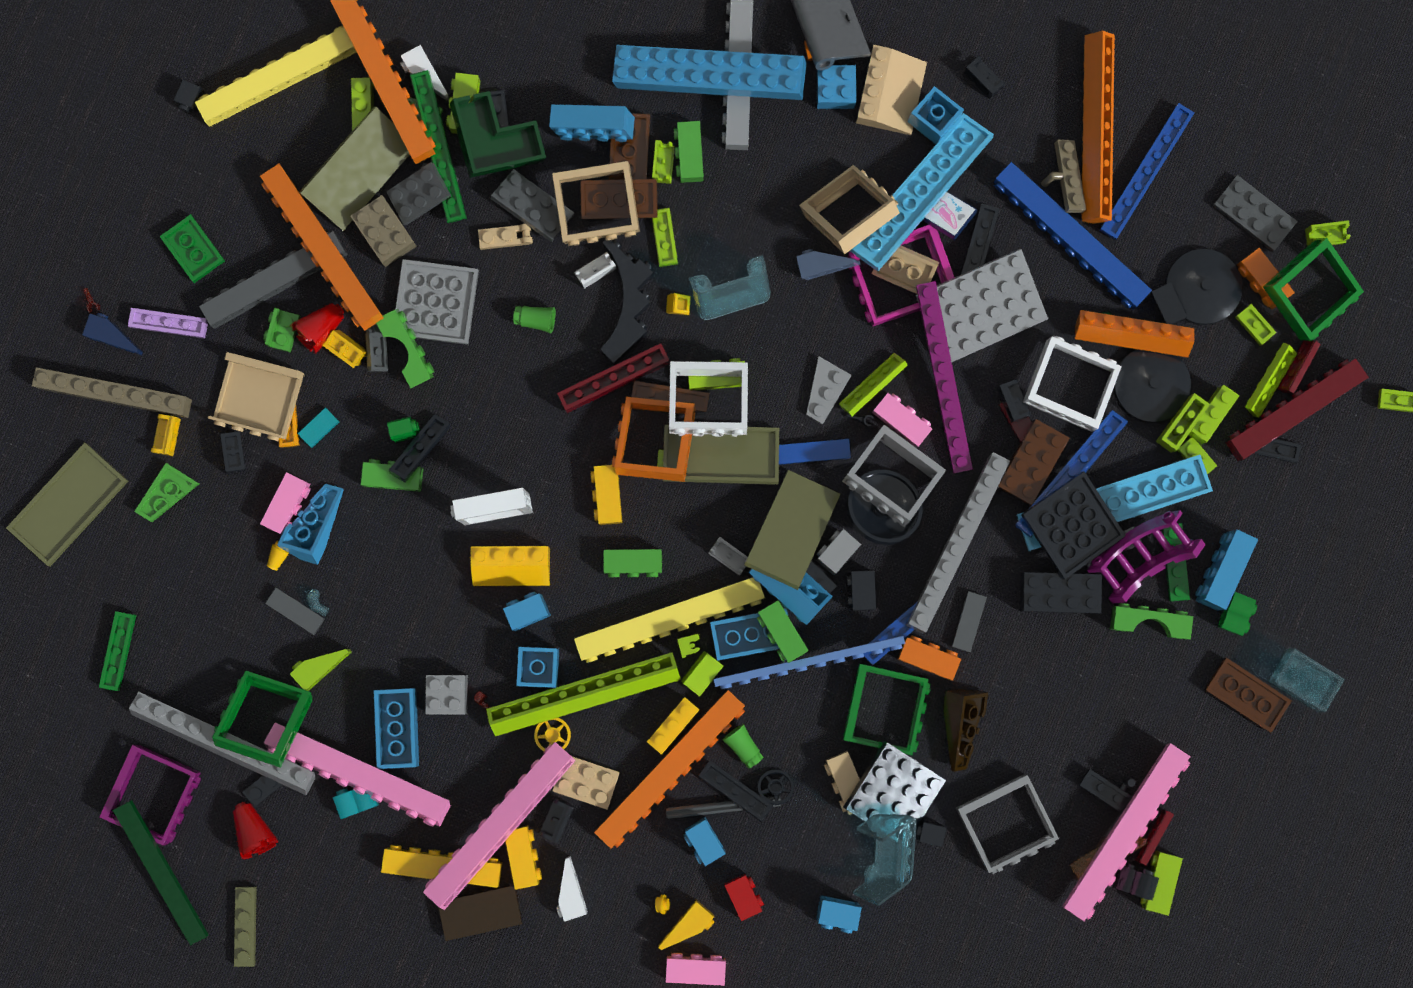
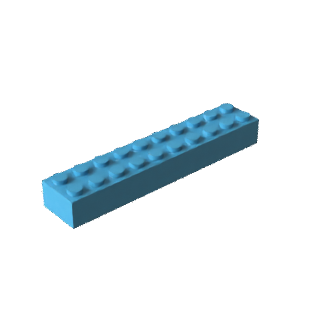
(709, 72)

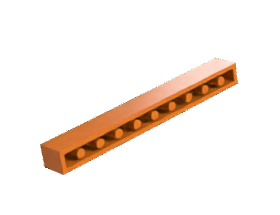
(385, 79)
(1098, 126)
(321, 246)
(669, 769)

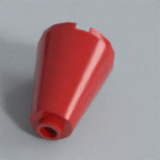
(317, 326)
(252, 831)

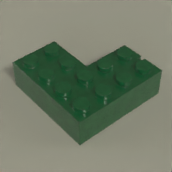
(487, 145)

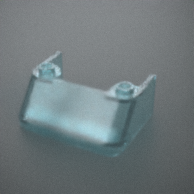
(893, 856)

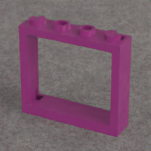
(124, 778)

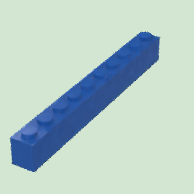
(1071, 236)

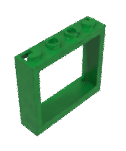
(1275, 286)
(235, 701)
(920, 707)

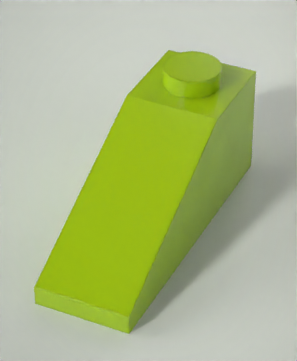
(311, 671)

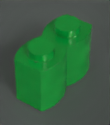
(403, 429)
(1237, 615)

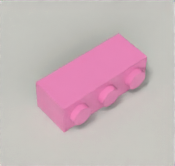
(902, 420)
(285, 503)
(695, 969)

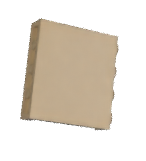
(257, 397)

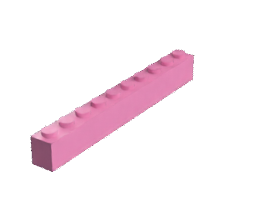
(362, 777)
(499, 826)
(1126, 832)

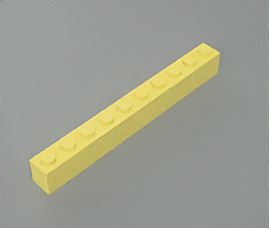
(275, 76)
(669, 618)

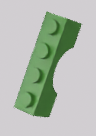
(417, 368)
(1175, 625)

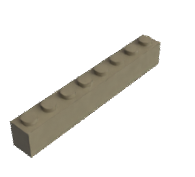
(112, 392)

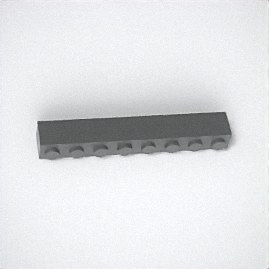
(262, 285)

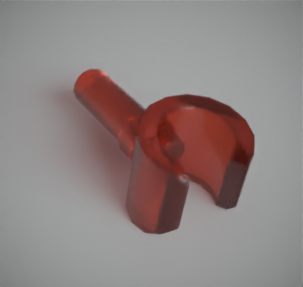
(90, 301)
(479, 698)

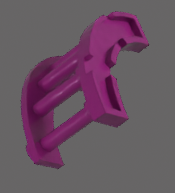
(1187, 550)

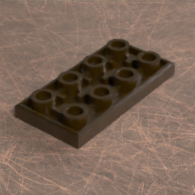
(481, 913)

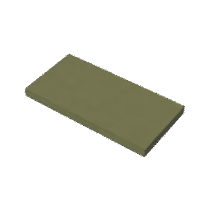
(357, 169)
(728, 458)
(67, 504)
(792, 530)

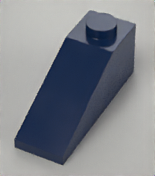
(106, 332)

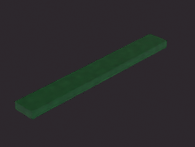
(160, 872)

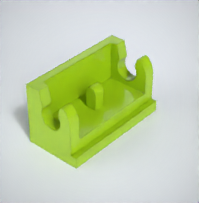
(663, 162)
(1334, 231)
(685, 646)
(702, 673)

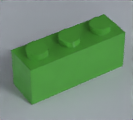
(689, 151)
(378, 476)
(633, 562)
(782, 632)

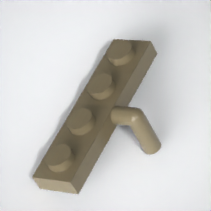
(1069, 176)

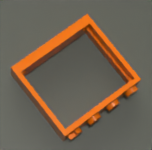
(646, 471)

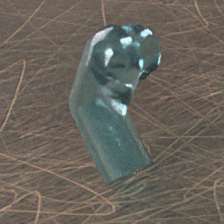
(313, 601)

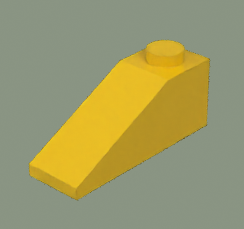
(691, 923)

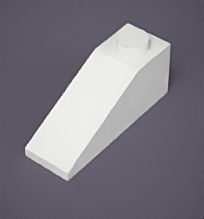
(417, 61)
(570, 898)

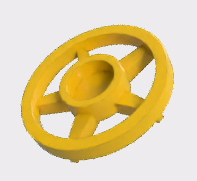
(552, 734)

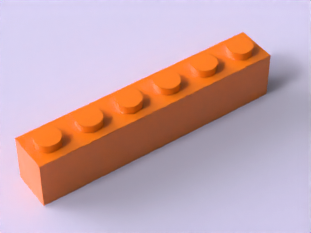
(1134, 333)

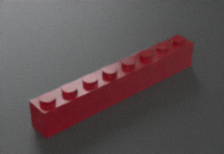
(1297, 409)

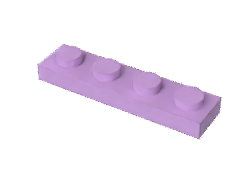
(168, 323)

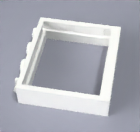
(1058, 410)
(717, 429)
(492, 506)

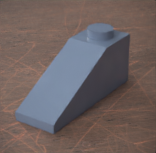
(816, 264)

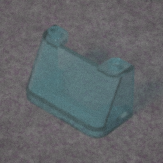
(732, 295)

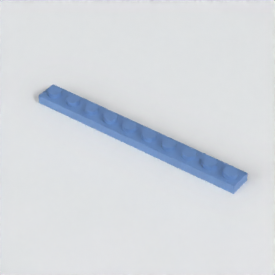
(817, 661)

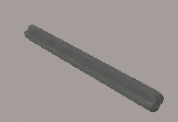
(709, 808)

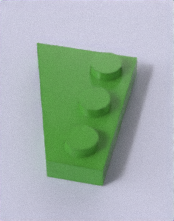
(165, 492)

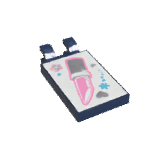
(950, 215)

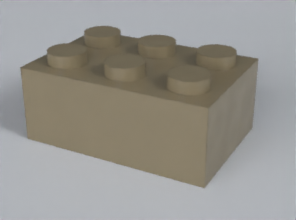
(383, 231)

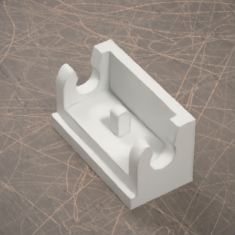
(595, 270)

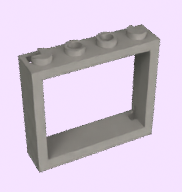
(909, 453)
(1029, 849)

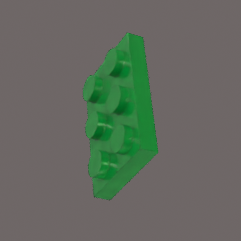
(192, 248)

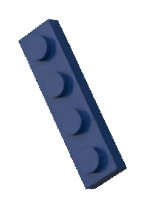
(896, 629)

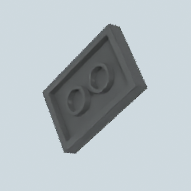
(418, 193)

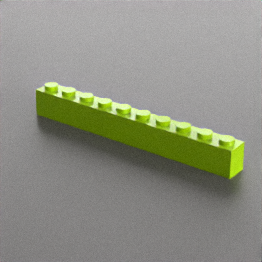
(583, 694)

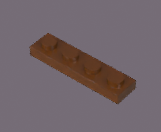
(662, 392)

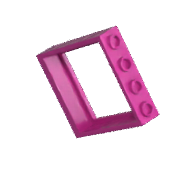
(943, 270)

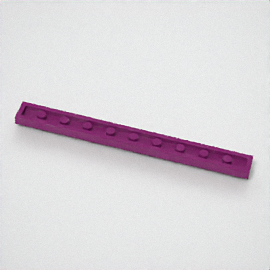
(944, 377)

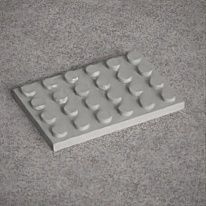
(989, 304)

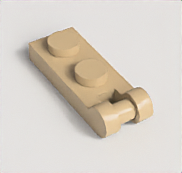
(504, 237)

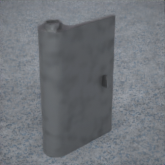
(830, 31)

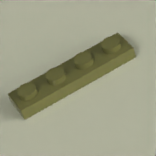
(245, 927)

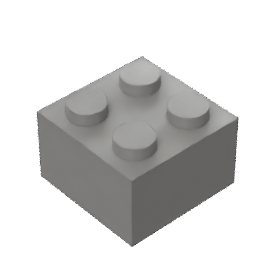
(838, 552)
(446, 694)

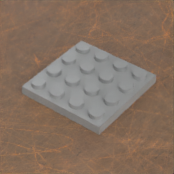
(437, 300)

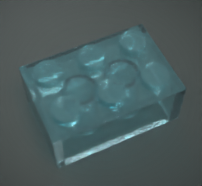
(1306, 680)

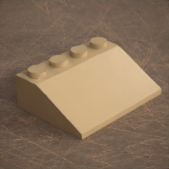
(891, 90)

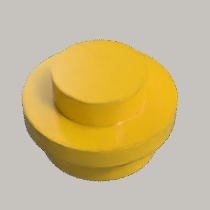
(662, 904)

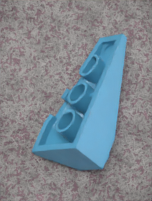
(311, 529)

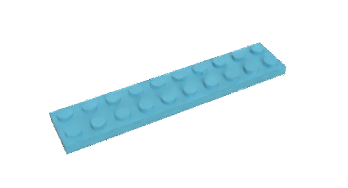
(925, 188)
(1150, 491)

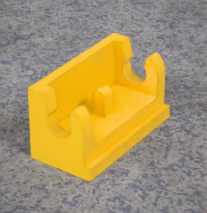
(345, 348)
(166, 435)

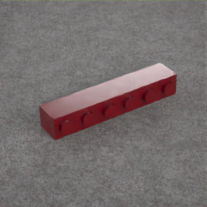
(613, 378)

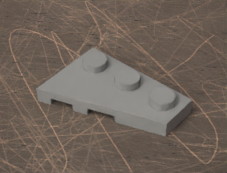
(826, 389)

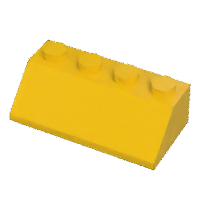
(510, 565)

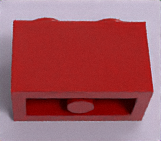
(743, 896)

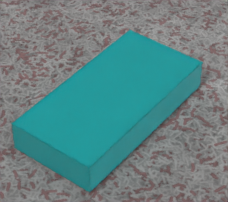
(318, 427)

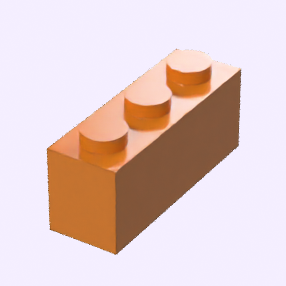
(1260, 271)
(929, 657)

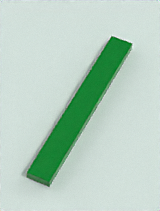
(432, 119)

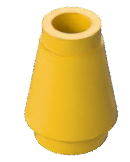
(276, 557)

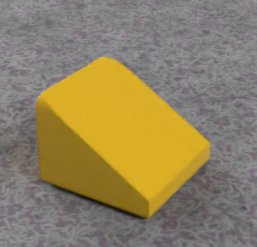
(678, 304)

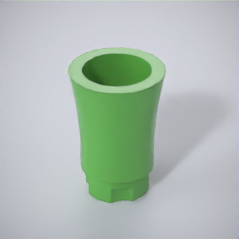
(535, 317)
(743, 746)

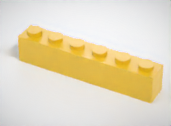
(427, 864)

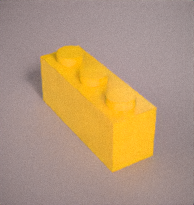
(606, 495)
(673, 725)
(523, 858)

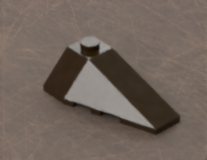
(962, 716)

